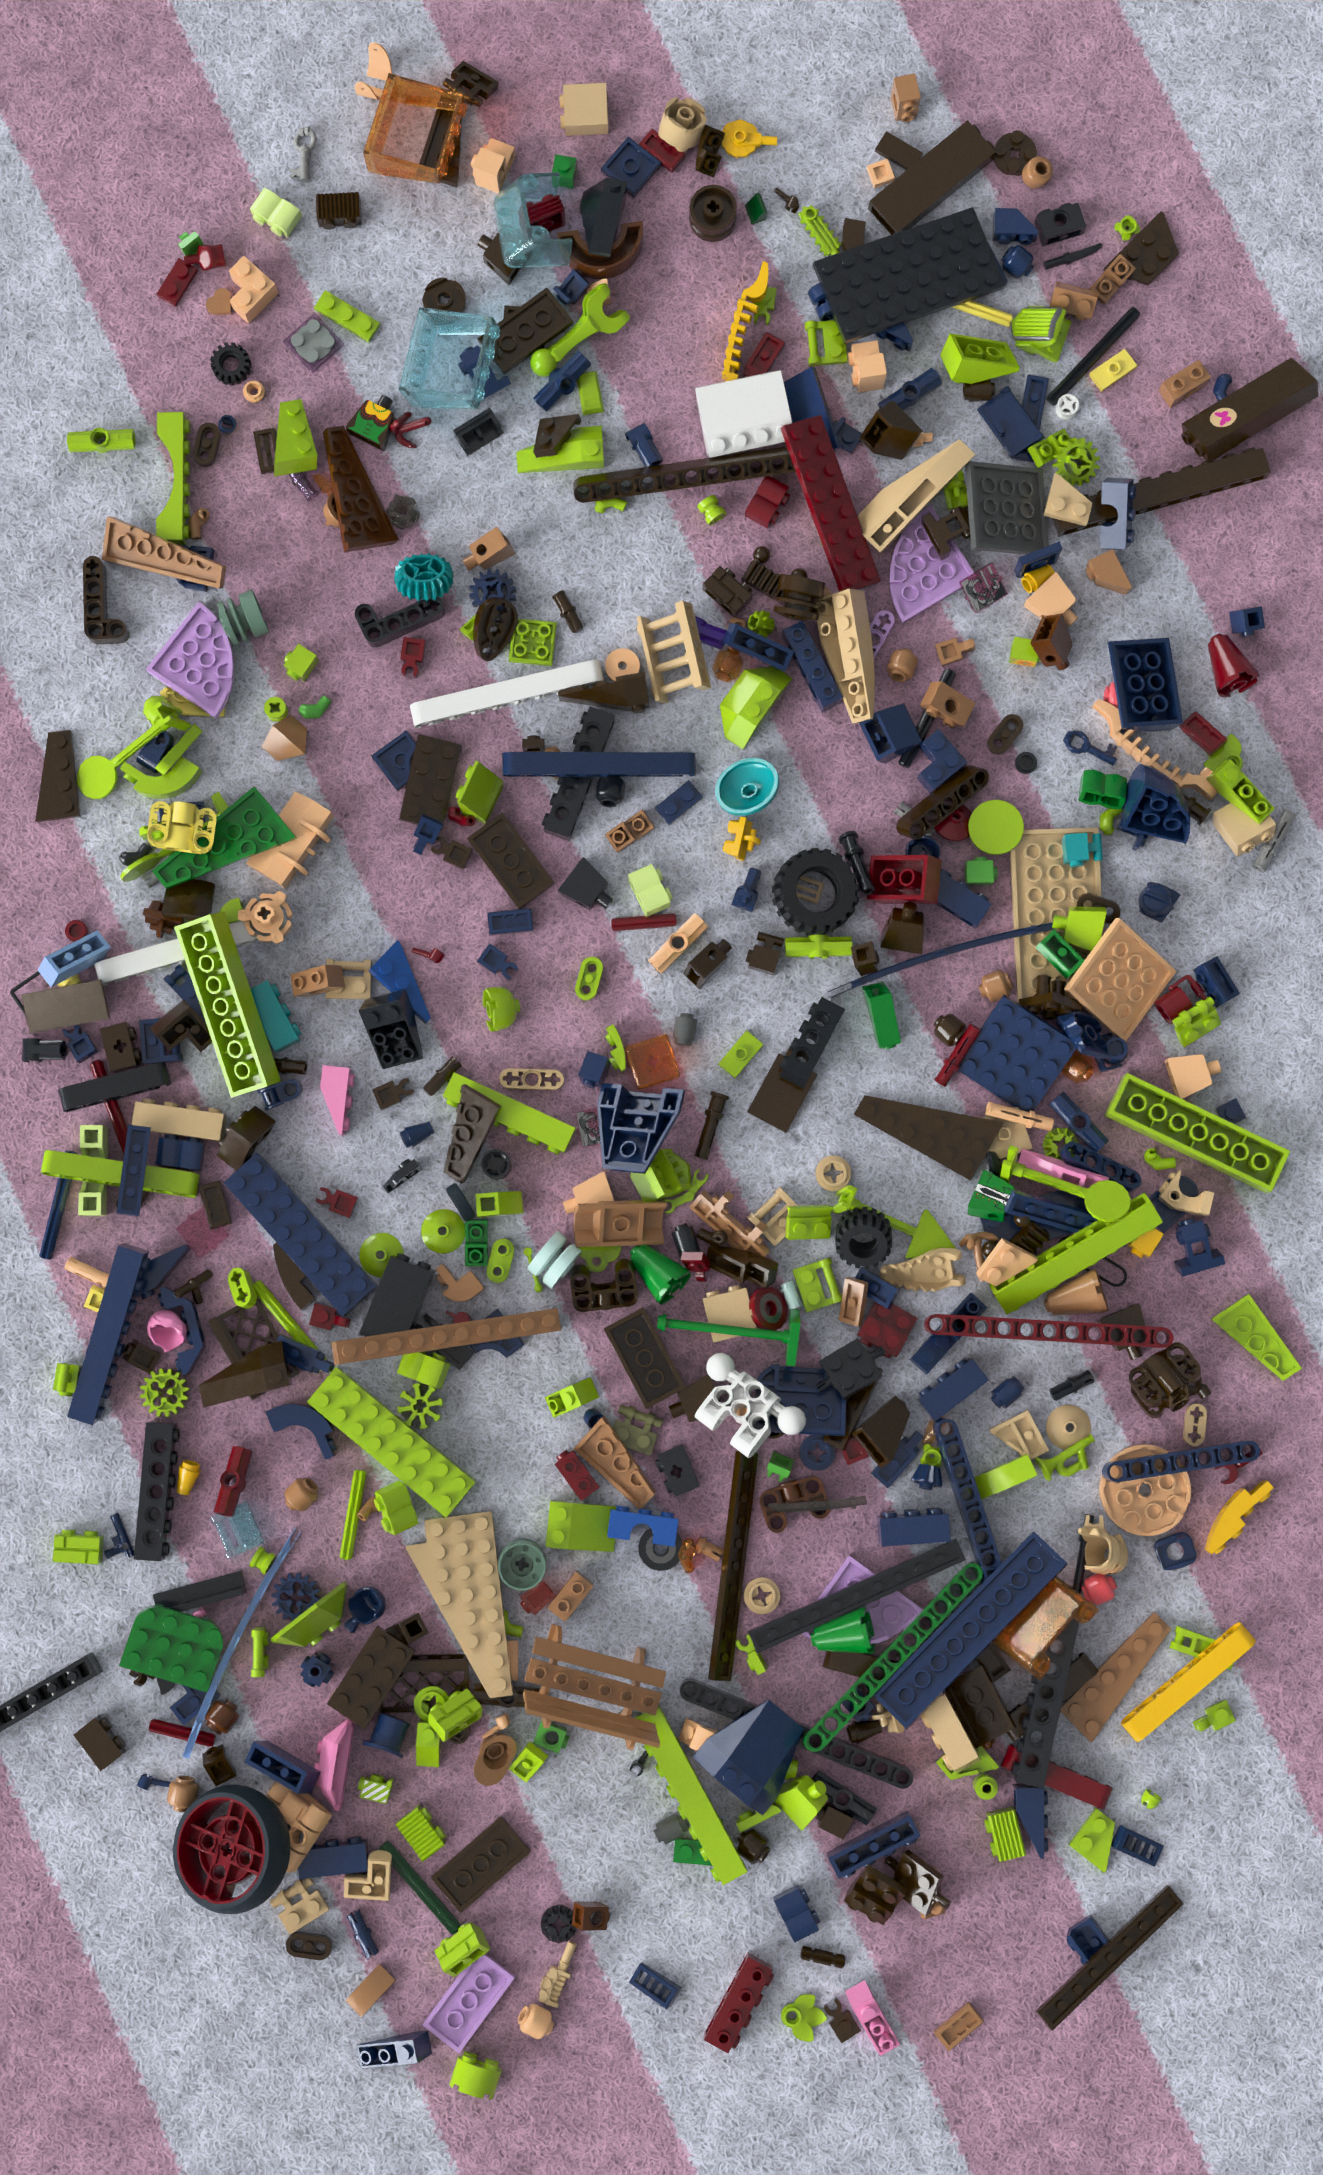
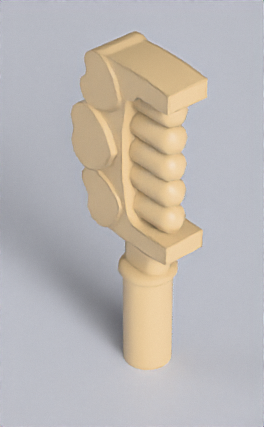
(554, 1980)

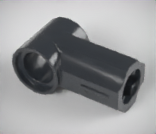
(41, 1050)

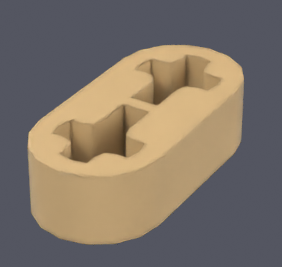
(1200, 1425)

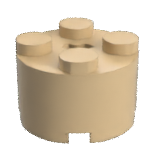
(682, 123)

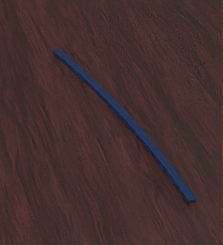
(947, 951)

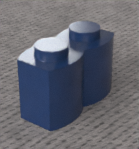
(180, 1153)
(796, 1913)

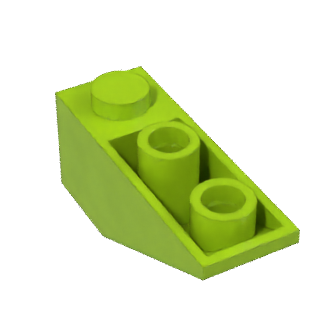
(1240, 791)

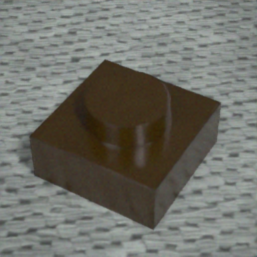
(533, 744)

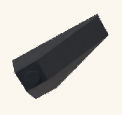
(601, 214)

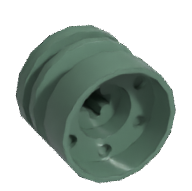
(242, 617)
(528, 1576)

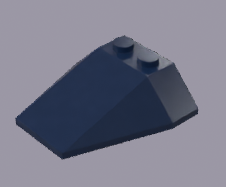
(634, 1125)
(752, 1754)

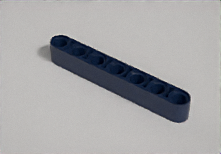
(1191, 1461)

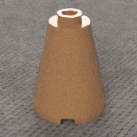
(1078, 1296)

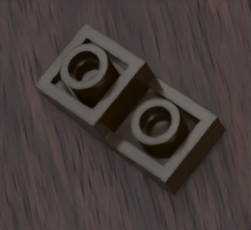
(709, 144)

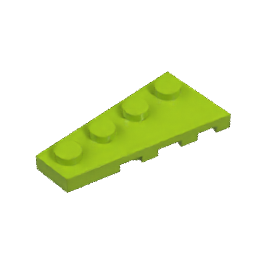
(1254, 1332)

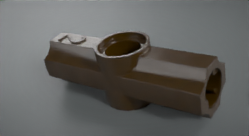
(518, 1700)

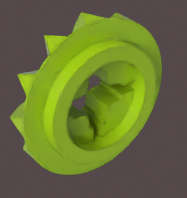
(1056, 1135)
(421, 1706)

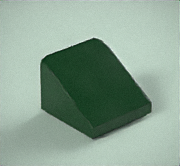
(756, 209)

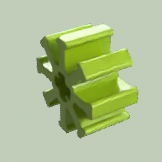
(427, 1410)

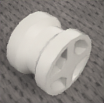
(1070, 403)

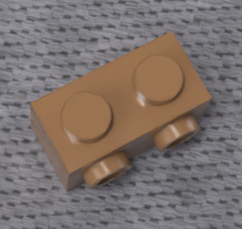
(1074, 300)

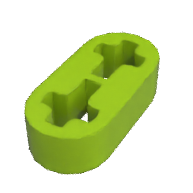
(244, 1287)

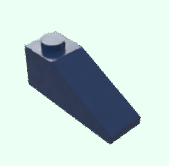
(160, 1269)

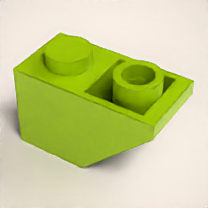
(499, 1203)
(572, 1397)

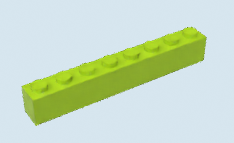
(1076, 1254)
(694, 1802)

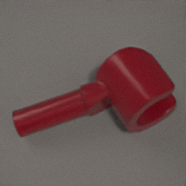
(436, 955)

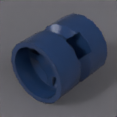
(818, 299)

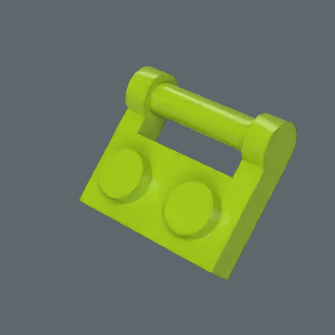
(834, 347)
(810, 1286)
(260, 1660)

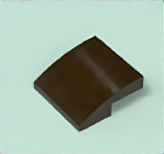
(189, 900)

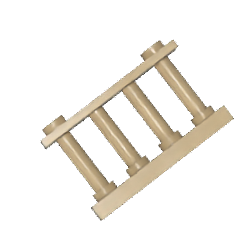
(693, 657)

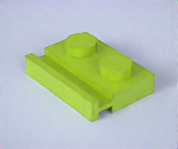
(808, 1222)

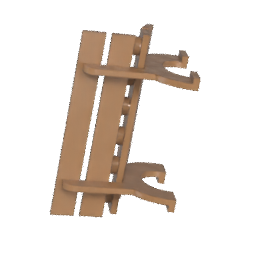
(595, 1687)

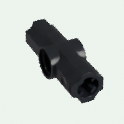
(853, 1806)

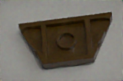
(1150, 250)

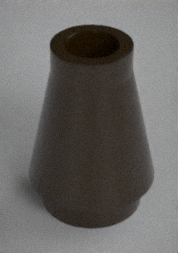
(863, 1730)

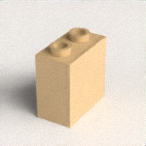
(584, 109)
(1240, 830)
(728, 1309)

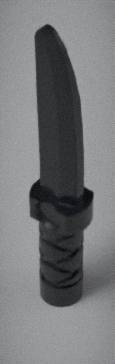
(1069, 258)

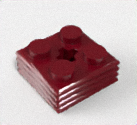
(547, 213)

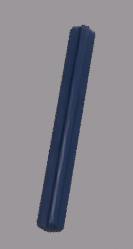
(55, 1217)

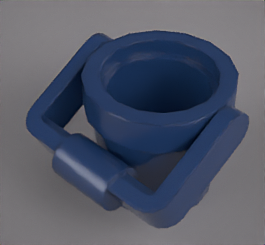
(1117, 1053)

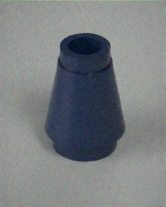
(416, 1134)

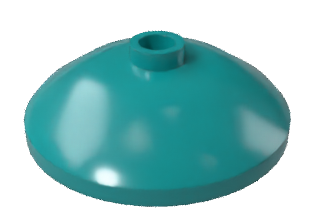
(743, 779)

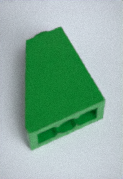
(882, 1014)

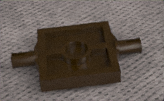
(921, 1880)

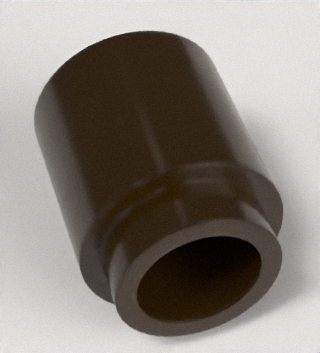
(979, 391)

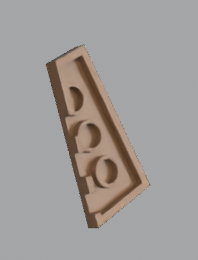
(613, 1461)

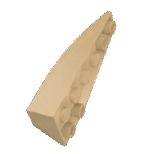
(908, 496)
(849, 649)

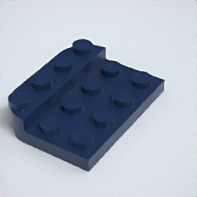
(797, 1387)

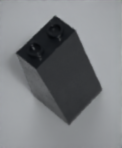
(398, 1297)

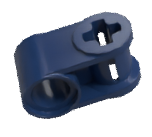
(155, 751)
(276, 1094)

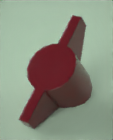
(460, 1316)

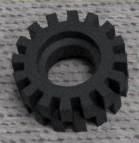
(230, 351)

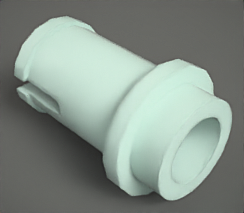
(791, 1295)

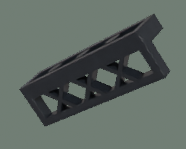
(202, 1592)

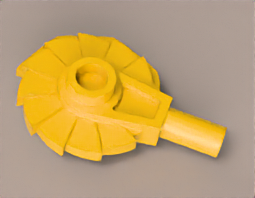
(743, 138)

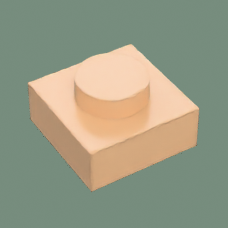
(880, 173)

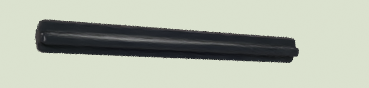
(1093, 355)

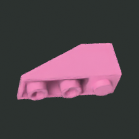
(334, 1086)
(872, 2017)

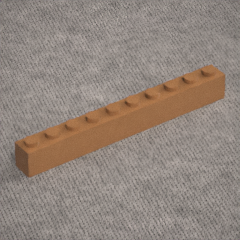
(445, 1336)

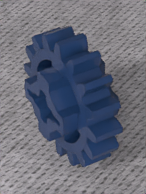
(498, 585)

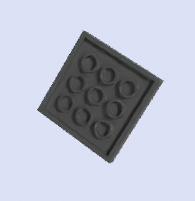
(1006, 508)

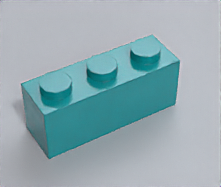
(275, 1017)

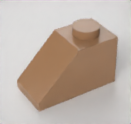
(1108, 573)

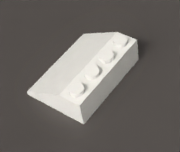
(743, 413)

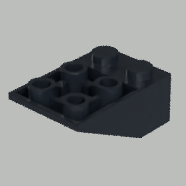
(392, 1028)

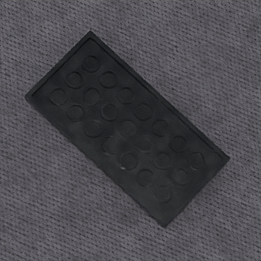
(908, 275)

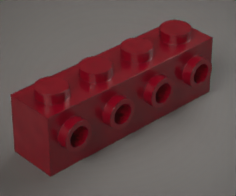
(738, 2002)

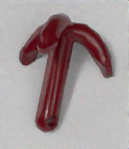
(398, 428)

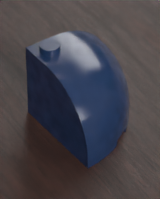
(1155, 806)

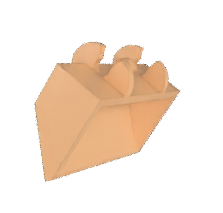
(308, 823)

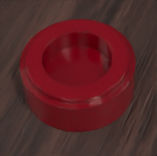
(76, 930)

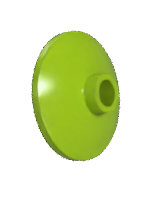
(443, 1243)
(369, 1250)

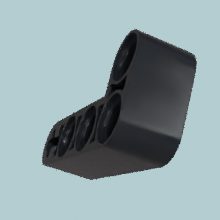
(401, 617)

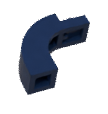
(308, 1417)

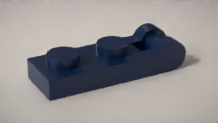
(186, 990)

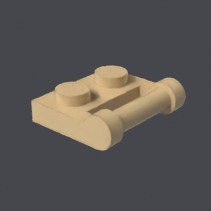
(354, 986)
(777, 1225)

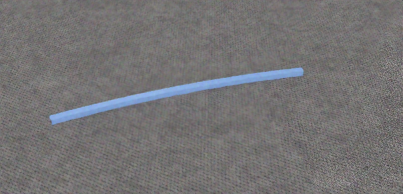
(230, 1649)

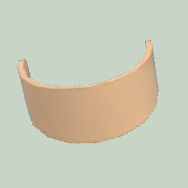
(378, 68)

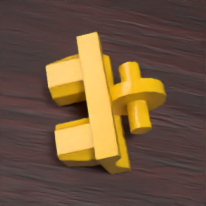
(744, 839)

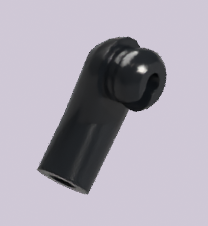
(128, 858)

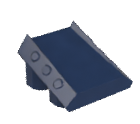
(1084, 1033)

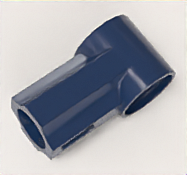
(643, 444)

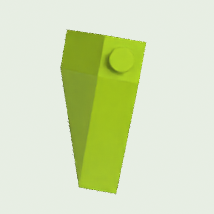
(579, 452)

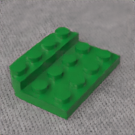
(173, 1647)

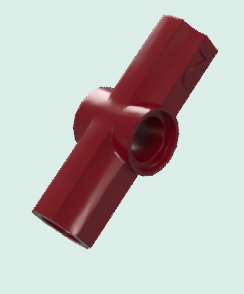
(229, 1495)

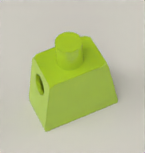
(1082, 925)
(802, 1799)

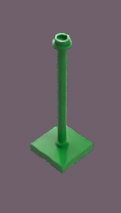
(788, 1336)

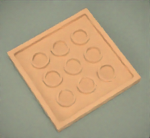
(1120, 979)

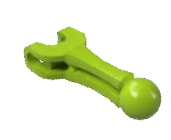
(592, 320)

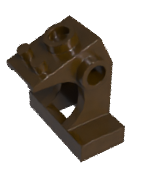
(940, 533)

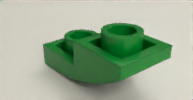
(476, 1242)

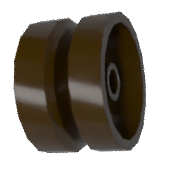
(712, 213)

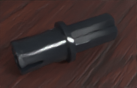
(1071, 1385)

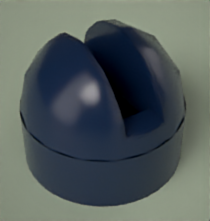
(228, 420)
(591, 1417)

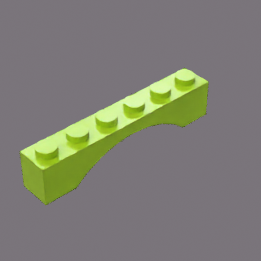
(171, 522)

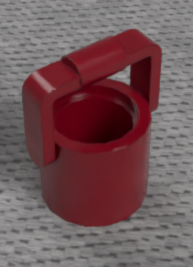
(1176, 1000)

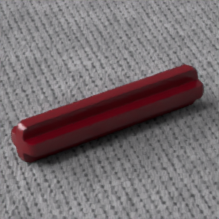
(642, 922)
(180, 1732)

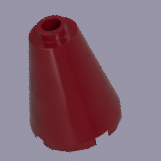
(1230, 666)

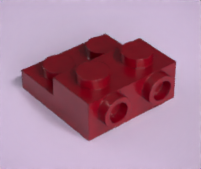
(886, 1328)

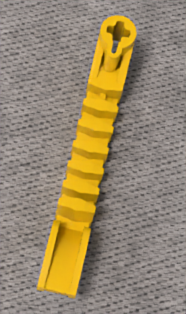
(752, 294)

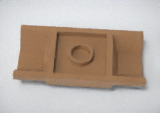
(618, 1223)

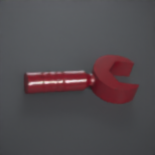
(1233, 1472)

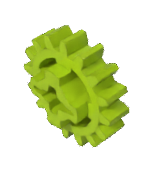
(1078, 452)

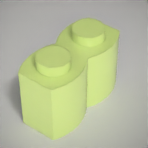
(275, 212)
(649, 890)

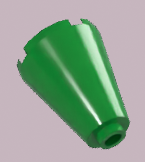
(659, 1272)
(846, 1633)

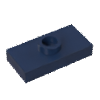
(510, 921)

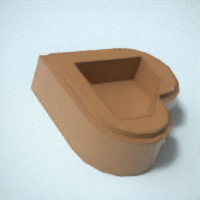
(220, 303)

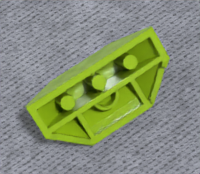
(751, 702)

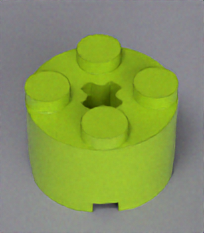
(476, 2076)

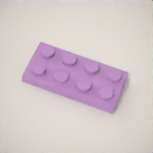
(468, 2002)

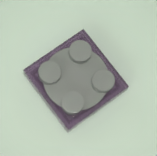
(313, 343)

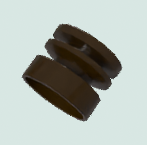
(799, 597)

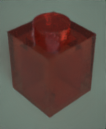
(537, 1597)

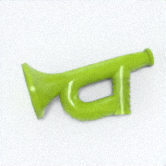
(1057, 1462)

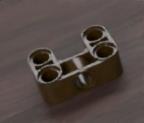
(604, 1295)

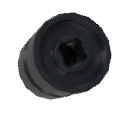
(496, 1164)

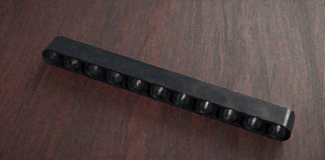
(845, 1759)

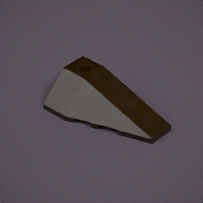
(624, 694)
(251, 1375)

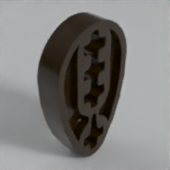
(484, 621)

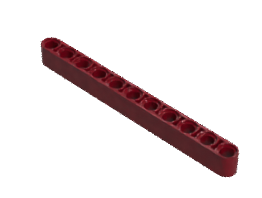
(1059, 1331)

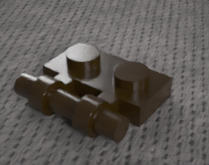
(472, 79)

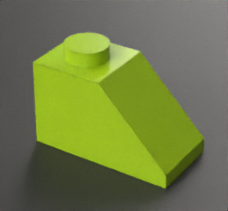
(427, 1745)

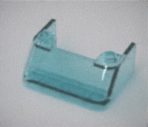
(520, 242)

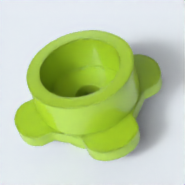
(1129, 222)
(926, 1459)

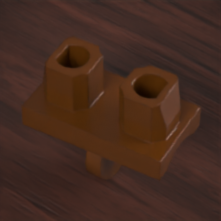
(154, 917)

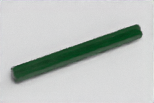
(421, 1889)

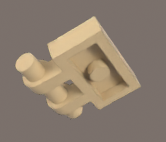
(303, 1911)

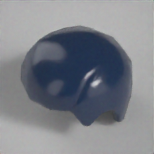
(926, 844)

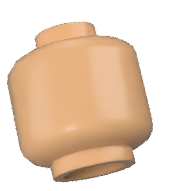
(535, 2021)

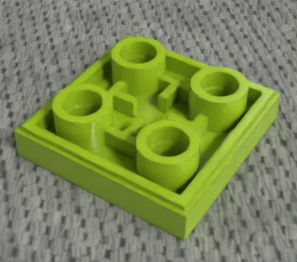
(533, 642)

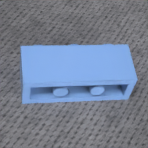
(74, 958)

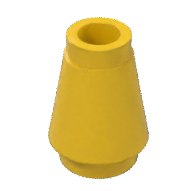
(1034, 579)
(187, 1476)

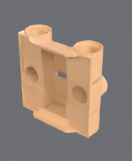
(303, 1815)

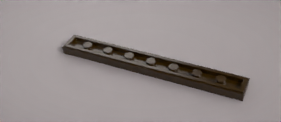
(1109, 1958)

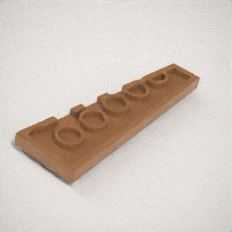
(143, 550)
(1098, 1698)

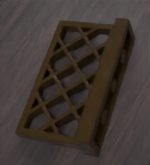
(228, 1343)
(429, 1663)

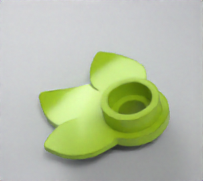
(1228, 751)
(605, 1253)
(806, 2018)

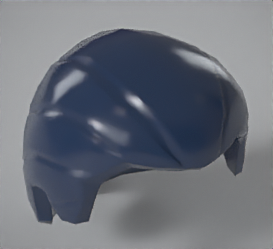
(365, 1607)

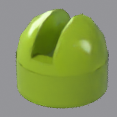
(1153, 1801)

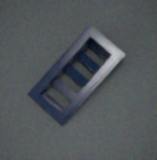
(1123, 1840)
(659, 1978)

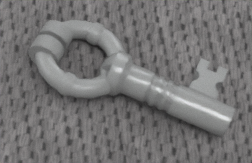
(304, 150)

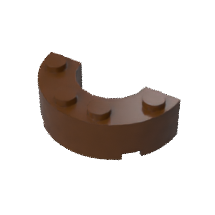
(623, 255)

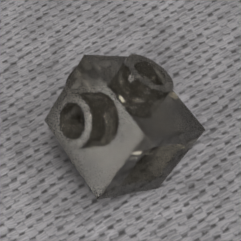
(400, 505)

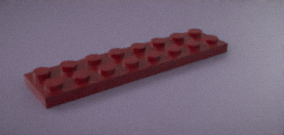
(830, 504)

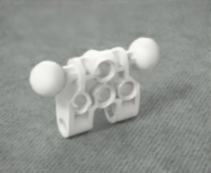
(747, 1439)

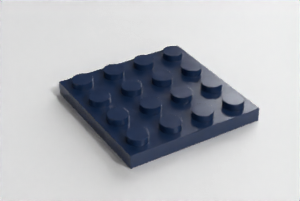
(1017, 1055)

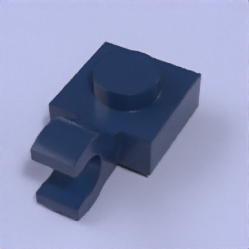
(426, 831)

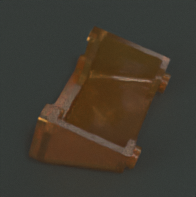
(1041, 1624)

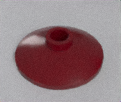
(955, 829)

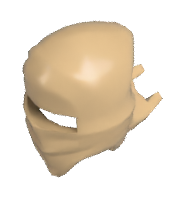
(1097, 1542)

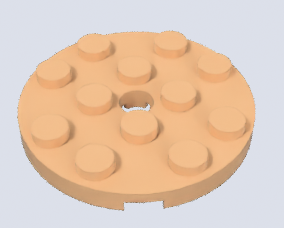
(1151, 1513)

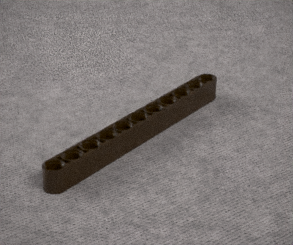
(680, 480)

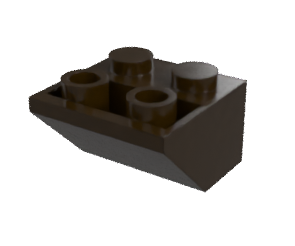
(891, 432)

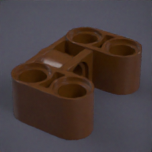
(792, 1492)

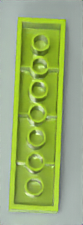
(227, 1004)
(1197, 1133)
(391, 1441)

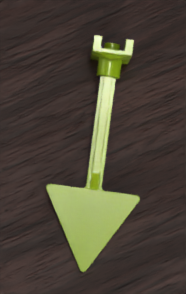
(925, 1236)

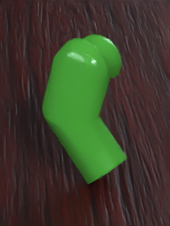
(315, 710)

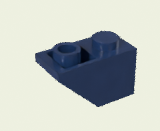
(1012, 226)

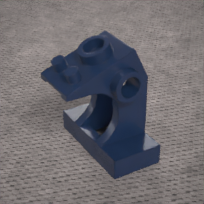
(469, 361)
(1190, 1232)

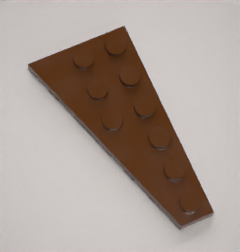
(358, 508)

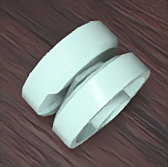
(554, 1259)

